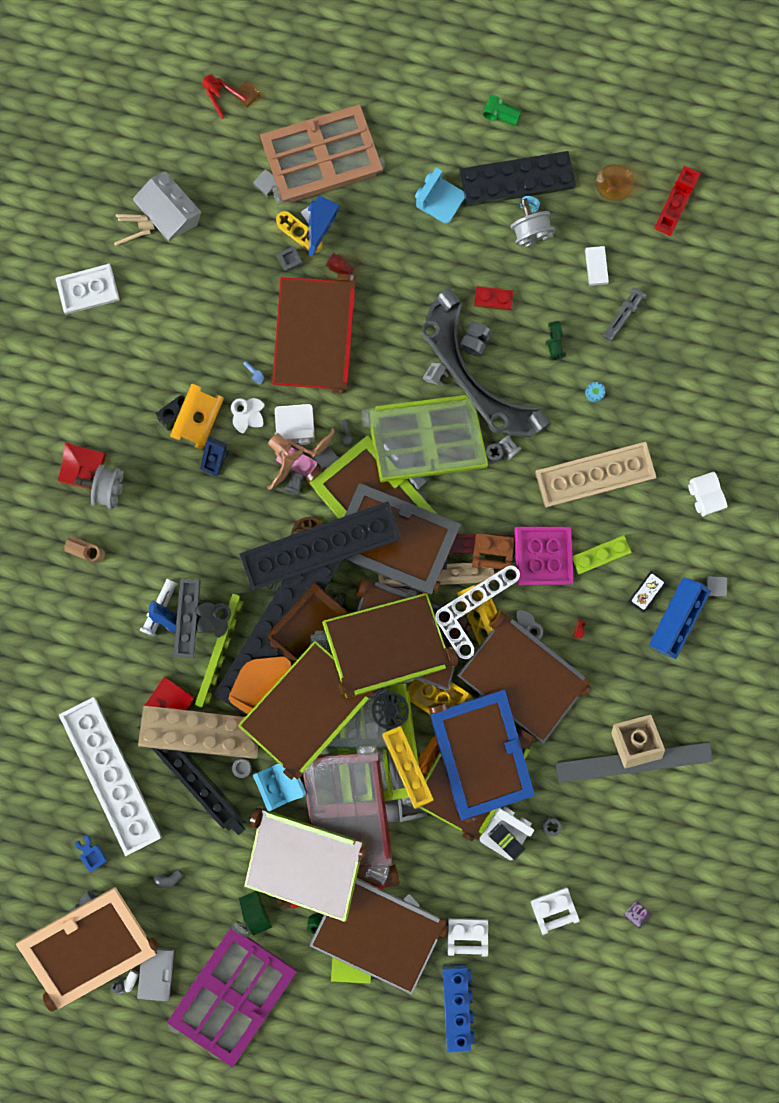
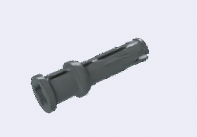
(628, 307)

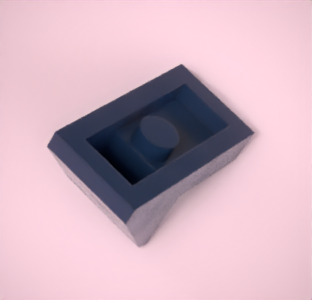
(214, 456)

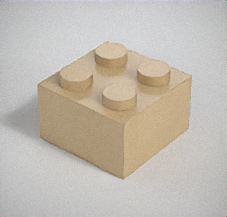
(637, 741)

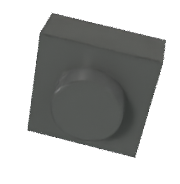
(289, 259)

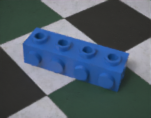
(679, 618)
(457, 1008)

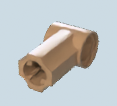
(83, 549)

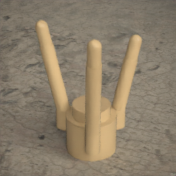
(143, 223)

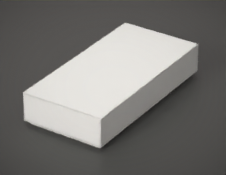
(596, 266)

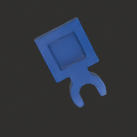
(92, 856)

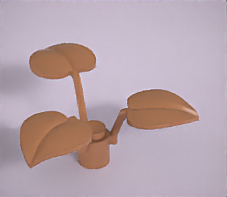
(282, 447)

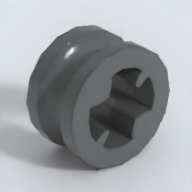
(550, 832)

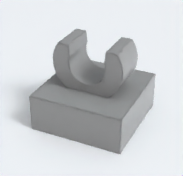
(434, 373)

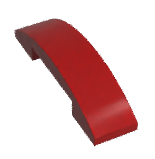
(677, 200)

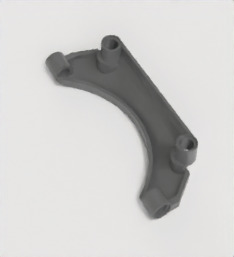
(516, 419)

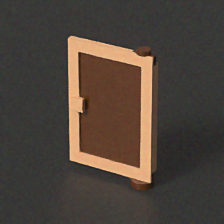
(86, 949)

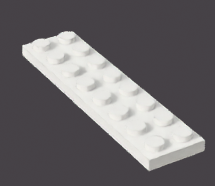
(110, 776)

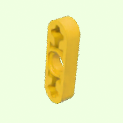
(298, 224)

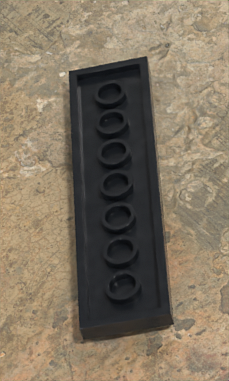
(320, 546)

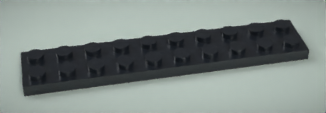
(258, 644)

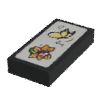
(647, 591)

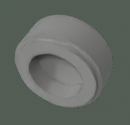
(242, 768)

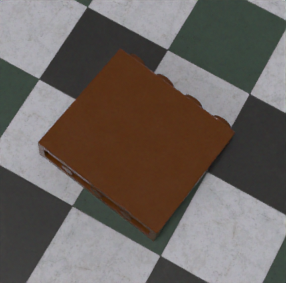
(304, 618)

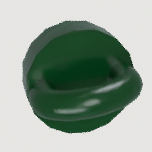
(313, 922)

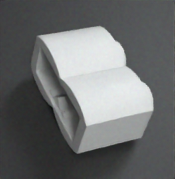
(707, 494)

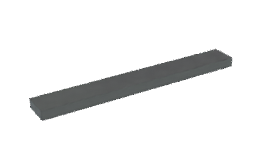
(612, 764)

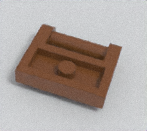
(493, 546)

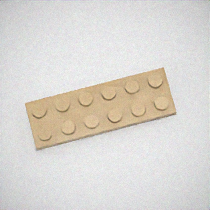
(595, 474)
(195, 732)

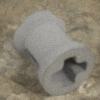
(509, 447)

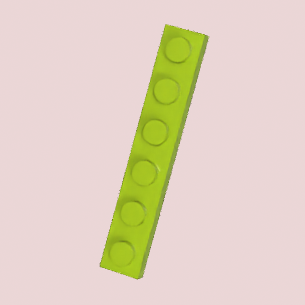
(217, 658)

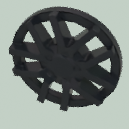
(390, 710)

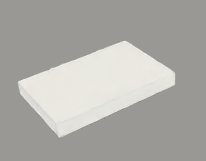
(87, 289)

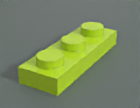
(601, 554)

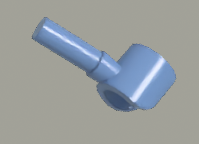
(258, 377)

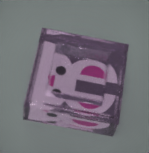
(637, 914)

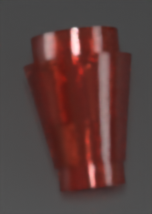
(339, 265)

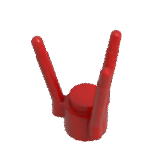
(213, 87)

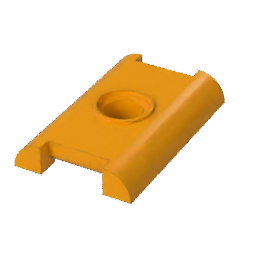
(207, 407)

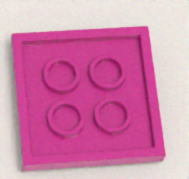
(544, 555)

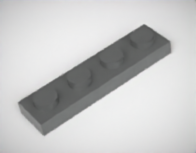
(187, 618)

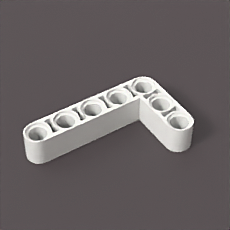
(471, 604)

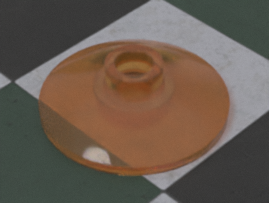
(618, 175)

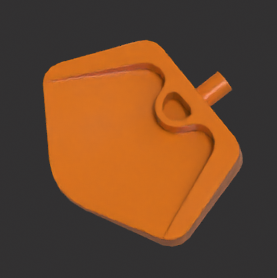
(256, 680)

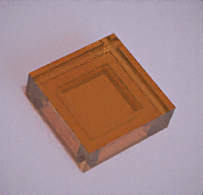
(249, 92)

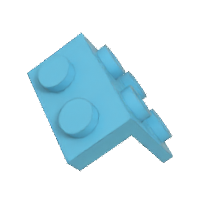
(439, 197)
(277, 787)

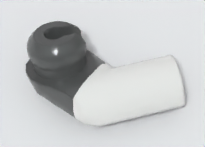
(125, 985)

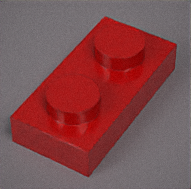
(493, 298)

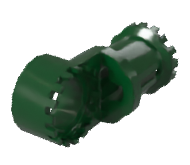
(555, 342)

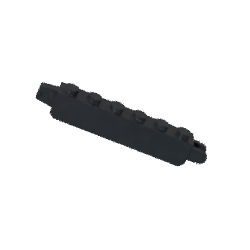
(202, 788)

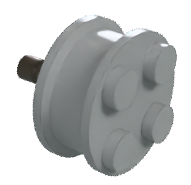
(532, 226)
(104, 487)

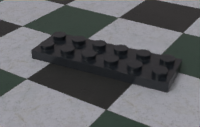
(517, 178)

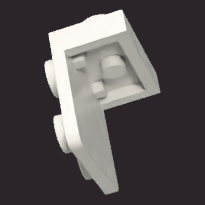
(295, 423)
(518, 827)

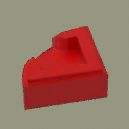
(579, 629)

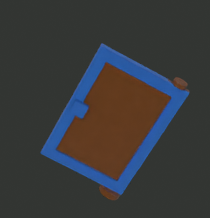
(481, 754)

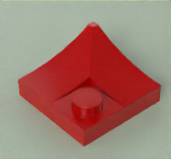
(79, 463)
(170, 696)

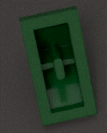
(254, 913)

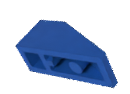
(320, 219)

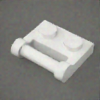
(551, 904)
(468, 930)

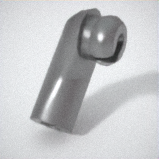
(168, 882)

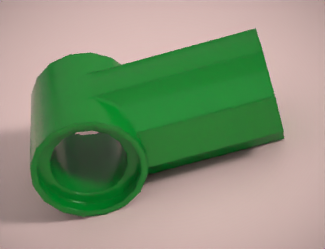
(497, 110)

